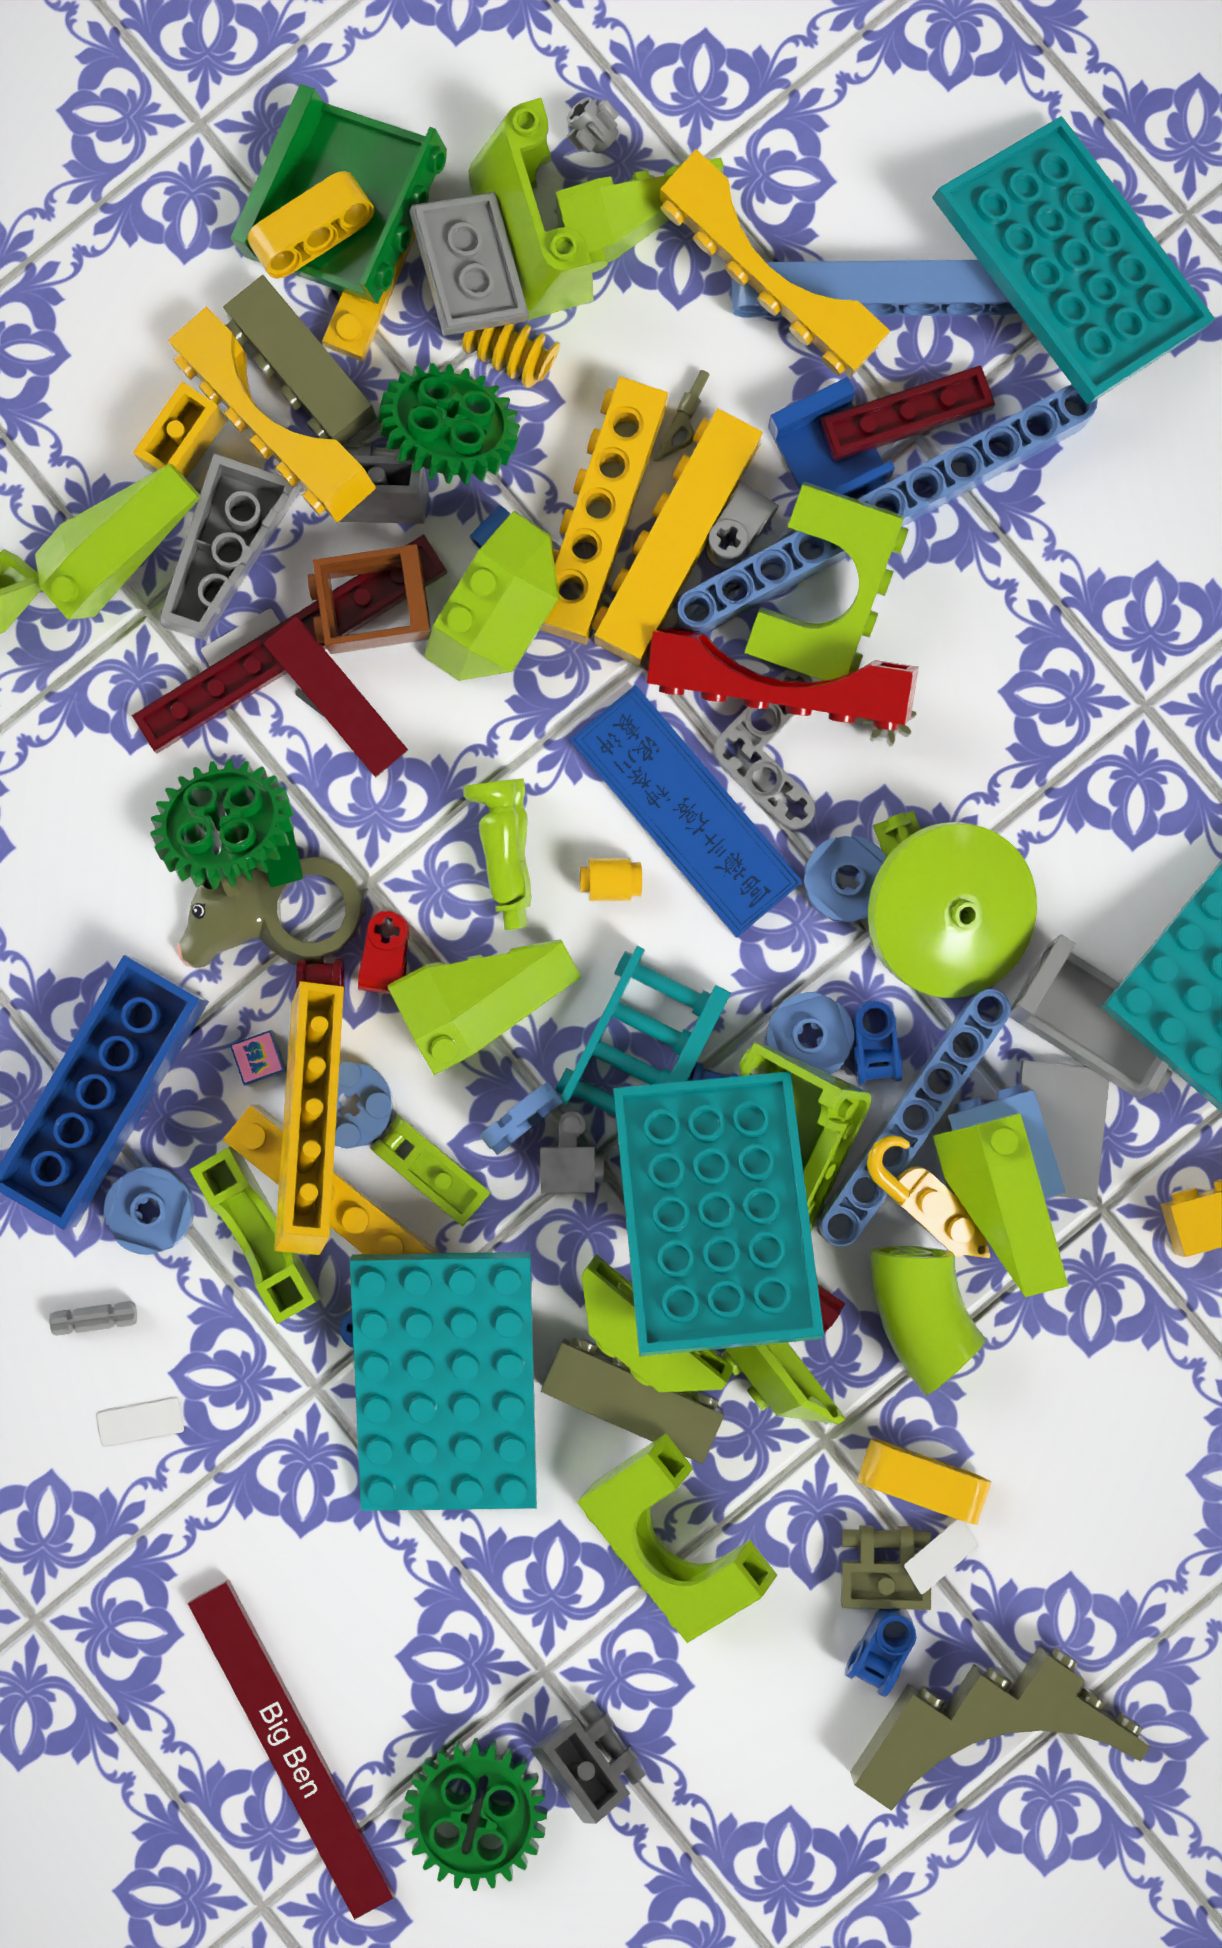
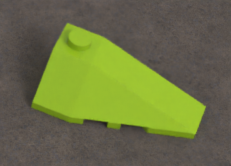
(1001, 1191)

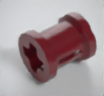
(321, 973)

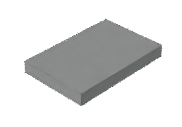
(469, 263)
(1074, 1116)

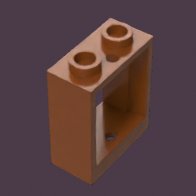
(320, 589)

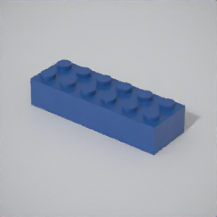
(99, 1092)

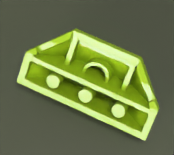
(497, 603)
(613, 1327)
(783, 1382)

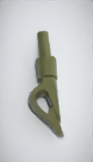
(681, 421)

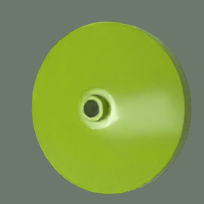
(919, 905)

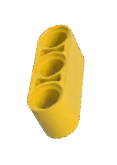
(310, 224)
(924, 1481)

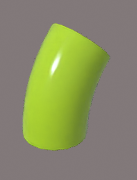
(923, 1312)

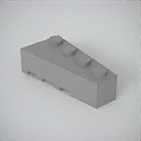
(225, 538)

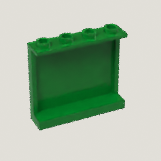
(386, 161)

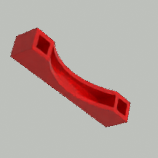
(693, 662)

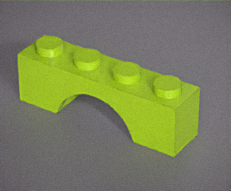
(249, 1216)

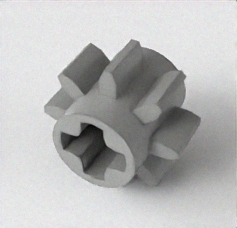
(592, 125)

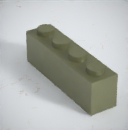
(299, 362)
(612, 1394)

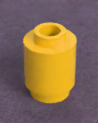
(611, 879)

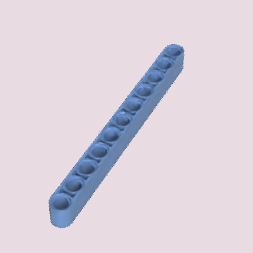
(900, 494)

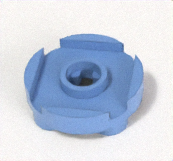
(821, 878)
(821, 1013)
(374, 1105)
(521, 1118)
(128, 1224)

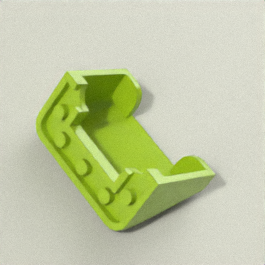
(549, 264)
(826, 1115)

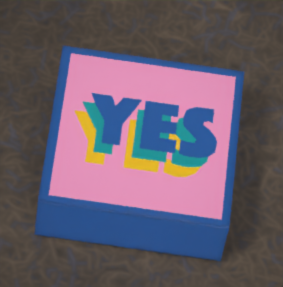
(258, 1057)

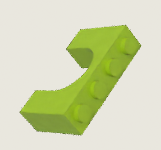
(869, 538)
(688, 1593)

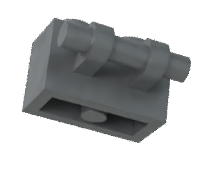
(399, 491)
(570, 1166)
(581, 1769)

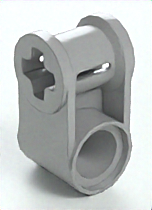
(742, 522)

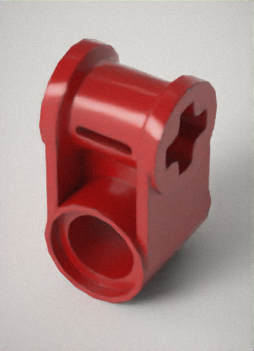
(383, 961)

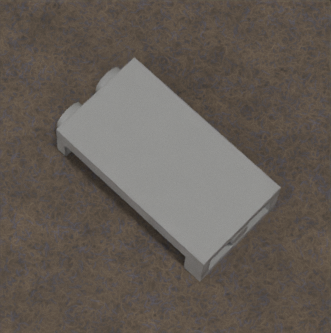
(1064, 1008)

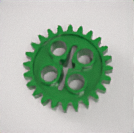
(448, 423)
(255, 812)
(437, 1803)

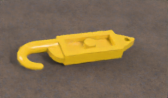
(927, 1202)

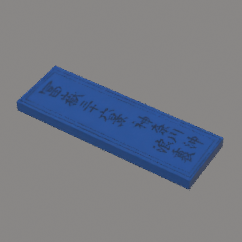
(685, 811)

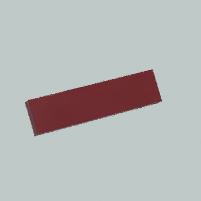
(907, 413)
(335, 696)

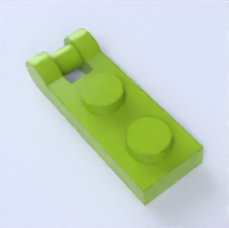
(432, 1171)

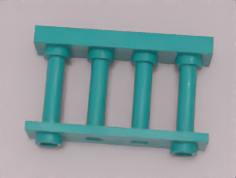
(685, 1043)

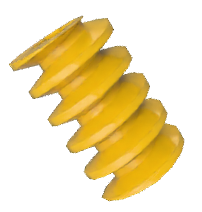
(513, 351)

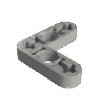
(753, 743)

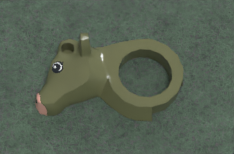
(252, 910)

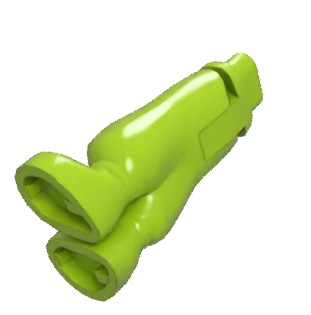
(504, 843)

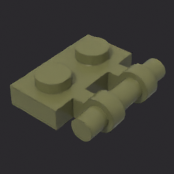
(882, 1583)

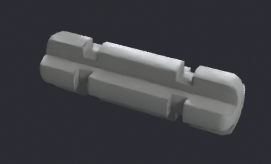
(93, 1318)

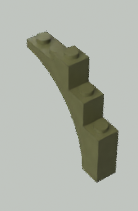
(1043, 1698)

